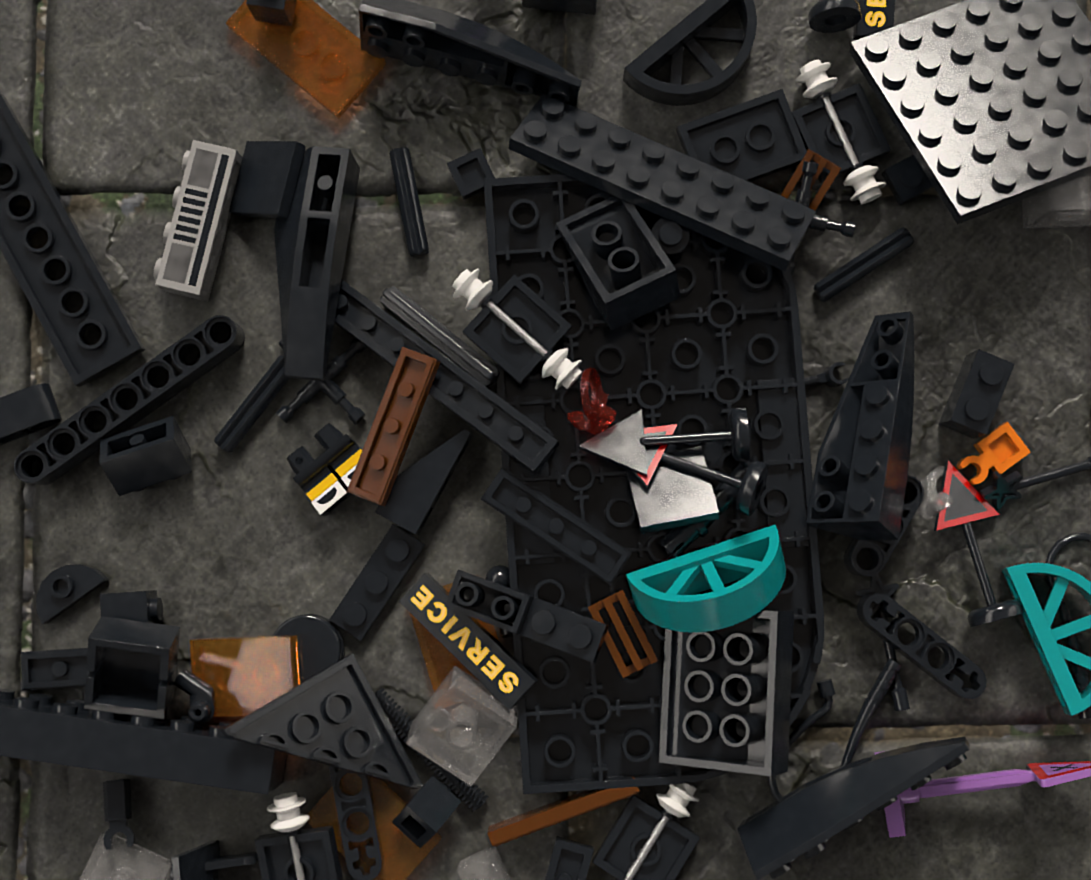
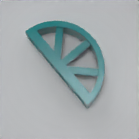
(667, 589)
(1044, 638)

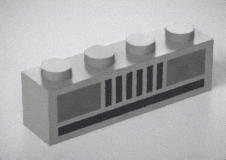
(198, 221)

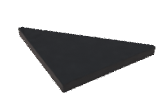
(331, 722)

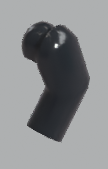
(201, 696)

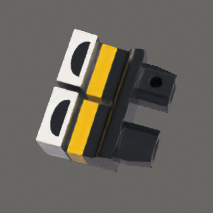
(317, 476)

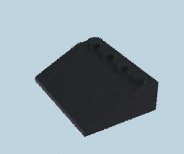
(729, 696)

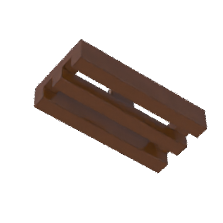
(823, 162)
(638, 663)

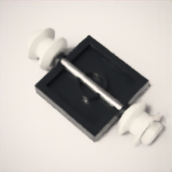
(841, 130)
(516, 329)
(648, 840)
(297, 852)

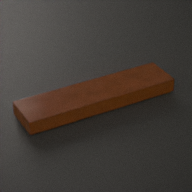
(393, 426)
(556, 813)

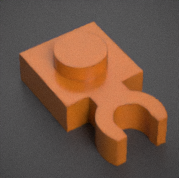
(996, 451)

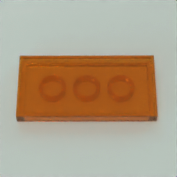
(312, 53)

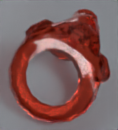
(597, 412)

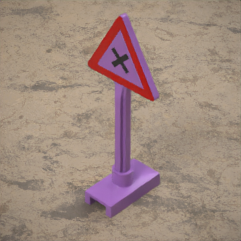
(1043, 773)

